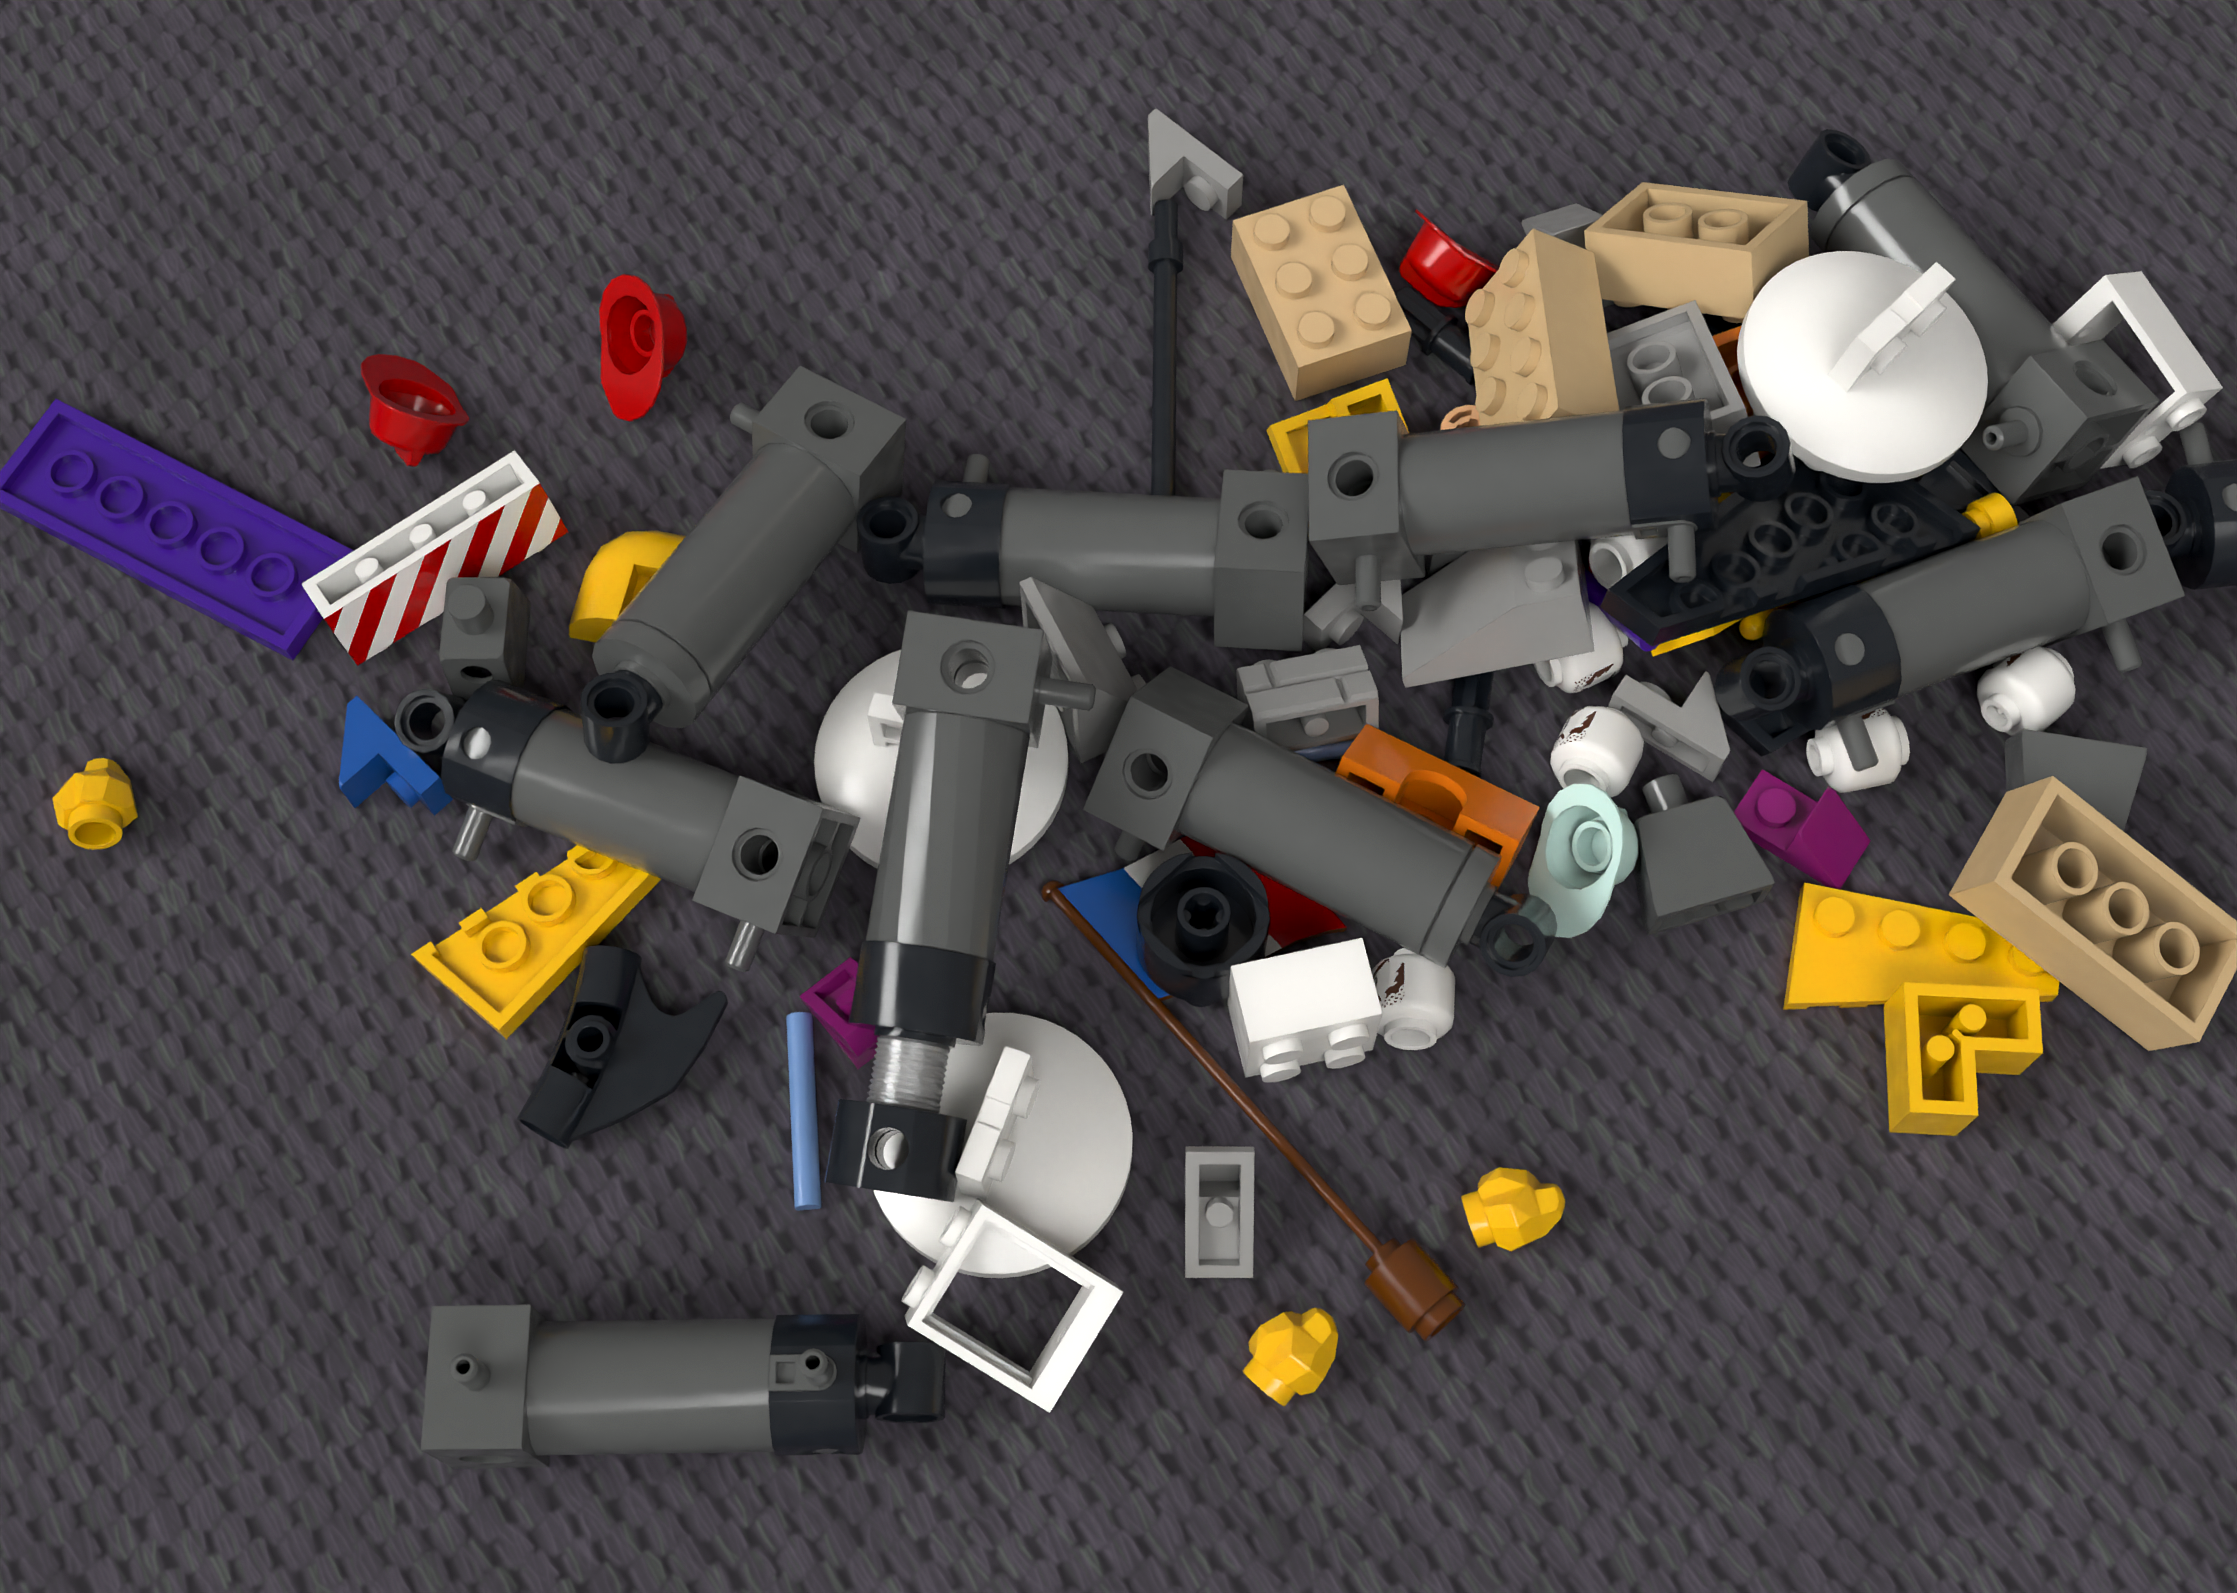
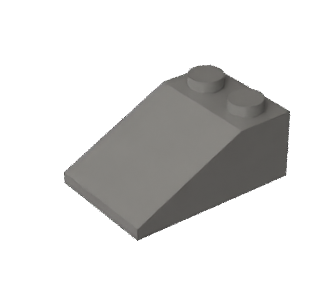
(1675, 360)
(1496, 613)
(1083, 654)

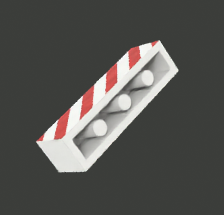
(403, 573)

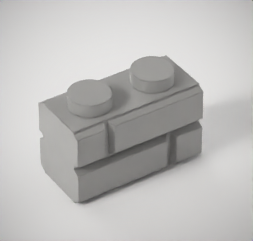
(1310, 698)

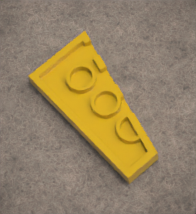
(530, 942)
(1863, 947)

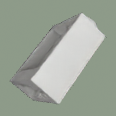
(2194, 383)
(1070, 1339)

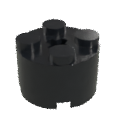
(1200, 894)

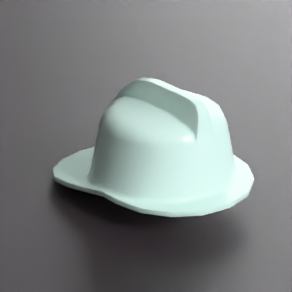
(1581, 856)

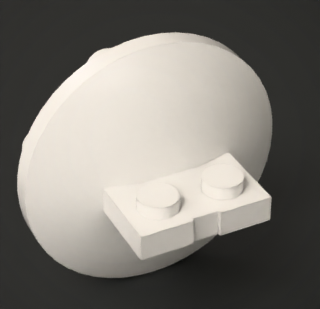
(1864, 365)
(860, 751)
(1039, 1145)

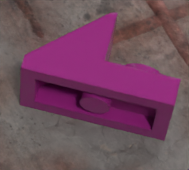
(1807, 834)
(831, 1005)

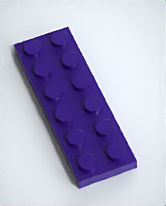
(169, 526)

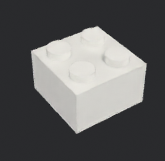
(1304, 1010)

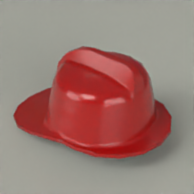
(1444, 269)
(639, 344)
(410, 406)

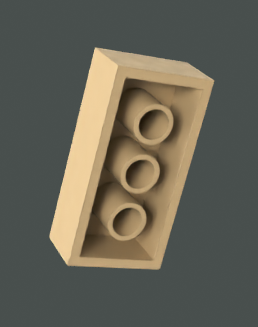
(1540, 335)
(2101, 914)

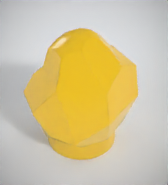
(96, 805)
(1512, 1208)
(1292, 1353)

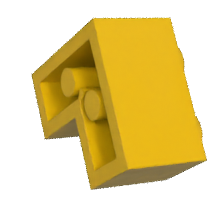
(1943, 1038)

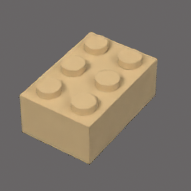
(1696, 245)
(1320, 292)

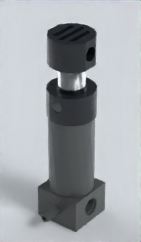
(941, 886)

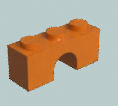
(1440, 793)

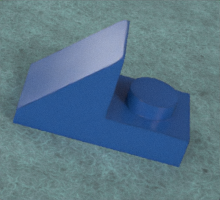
(377, 756)

